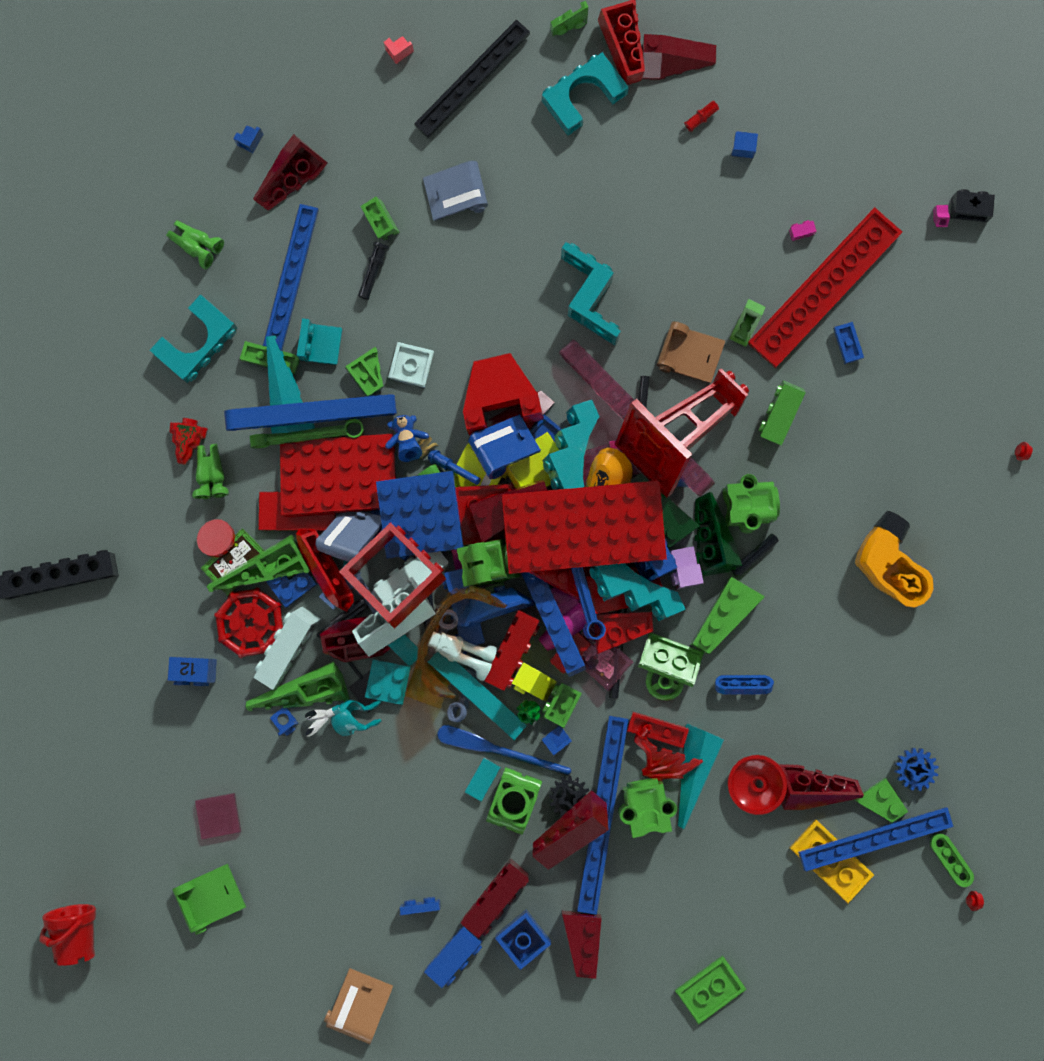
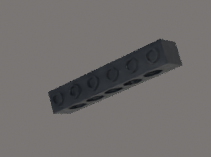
(106, 569)

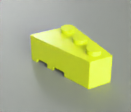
(533, 682)

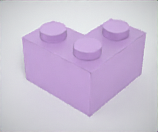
(688, 571)

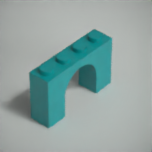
(597, 72)
(188, 364)

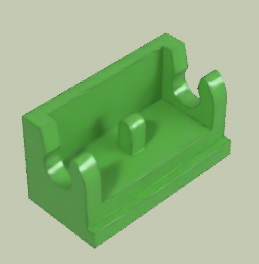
(379, 218)

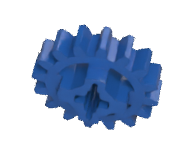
(918, 761)

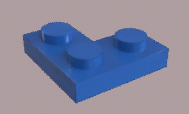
(291, 590)

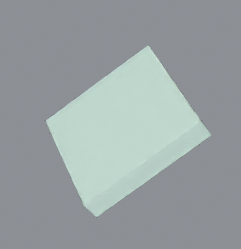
(411, 365)

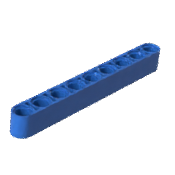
(310, 412)

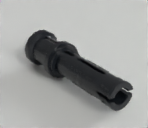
(375, 263)

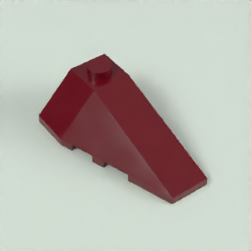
(674, 55)
(292, 168)
(814, 789)

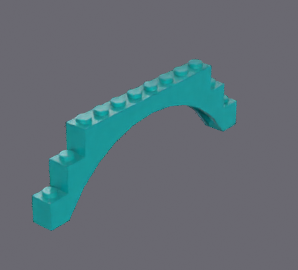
(566, 472)

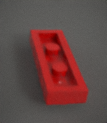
(660, 729)

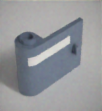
(457, 189)
(348, 534)

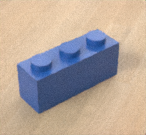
(453, 957)

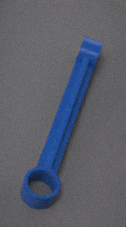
(586, 603)

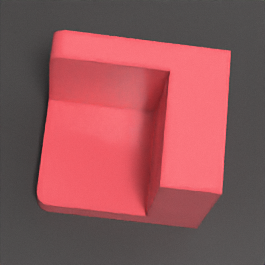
(399, 49)

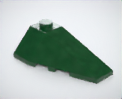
(715, 544)

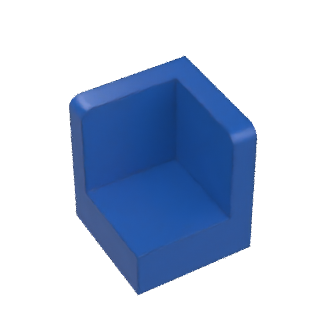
(249, 138)
(744, 144)
(556, 740)

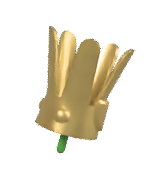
(423, 444)

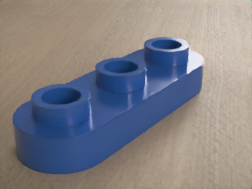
(744, 684)

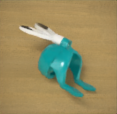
(341, 718)

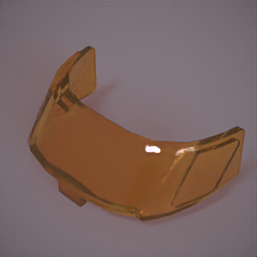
(434, 685)

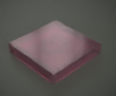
(218, 816)

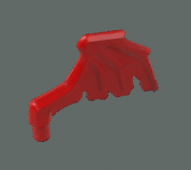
(663, 763)

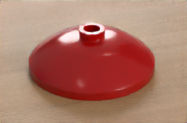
(743, 785)

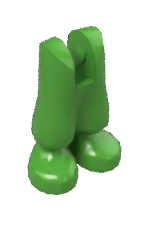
(193, 240)
(207, 471)

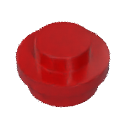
(1023, 451)
(975, 901)

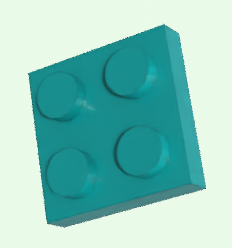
(387, 682)

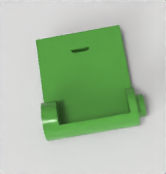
(207, 900)

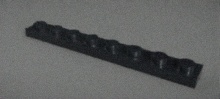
(472, 78)

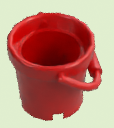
(70, 933)

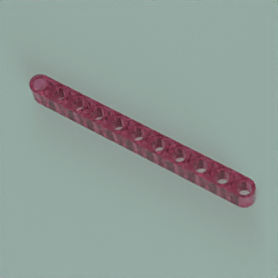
(620, 402)

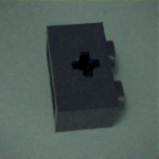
(963, 203)

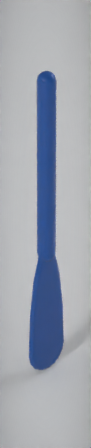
(466, 740)

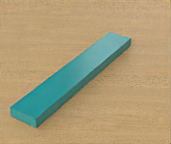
(478, 695)

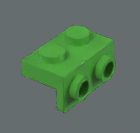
(562, 704)

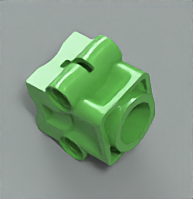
(756, 504)
(485, 563)
(646, 802)
(517, 820)

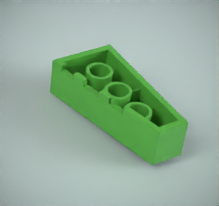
(727, 612)

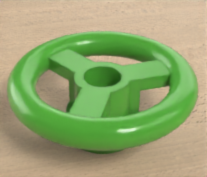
(652, 688)

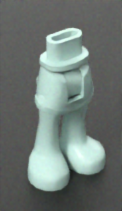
(451, 648)

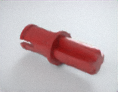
(701, 116)

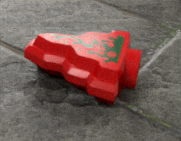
(186, 438)

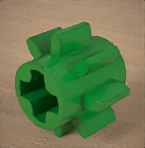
(528, 711)

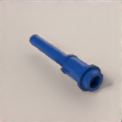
(436, 457)

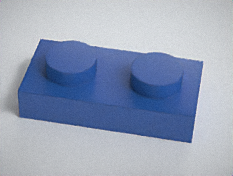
(848, 342)
(413, 907)

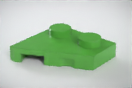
(570, 20)
(366, 372)
(883, 801)

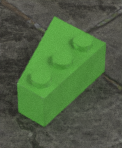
(781, 412)

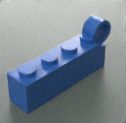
(472, 633)

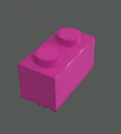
(802, 230)

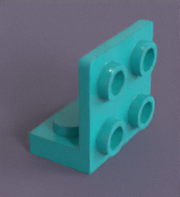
(319, 343)

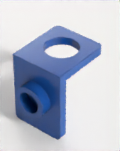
(289, 727)

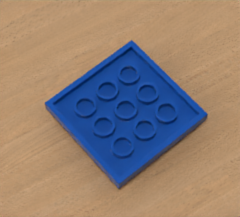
(424, 509)

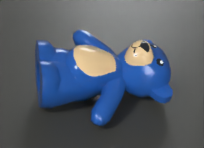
(405, 435)

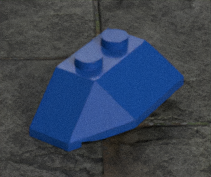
(479, 611)

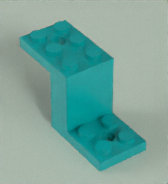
(591, 292)

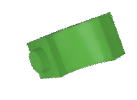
(747, 322)

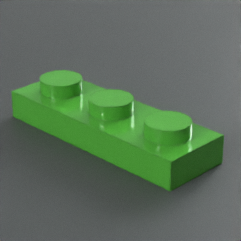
(257, 355)

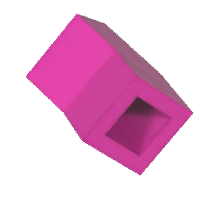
(941, 215)

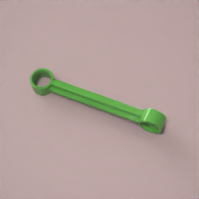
(266, 440)

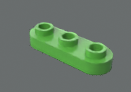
(957, 866)

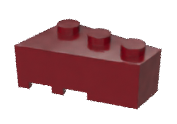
(584, 939)

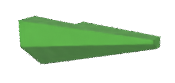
(274, 562)
(320, 685)

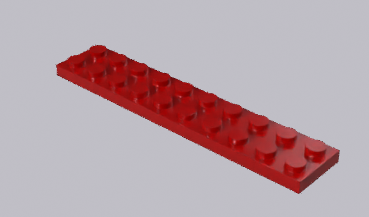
(824, 287)

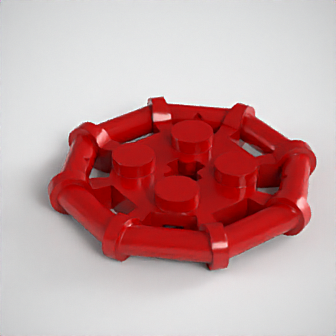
(238, 623)

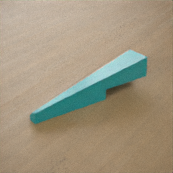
(282, 385)
(702, 746)

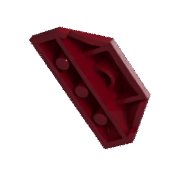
(341, 643)

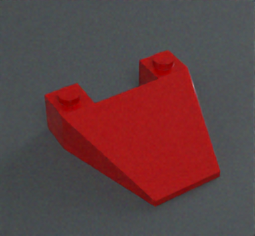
(496, 385)

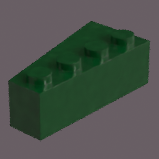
(675, 520)

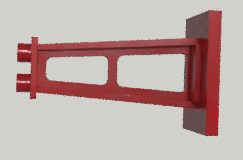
(656, 449)

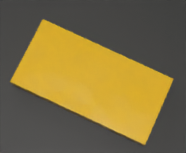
(845, 876)

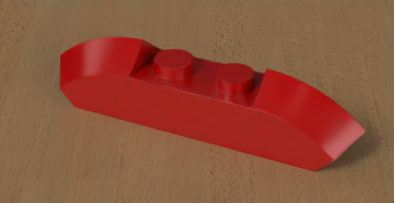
(324, 570)

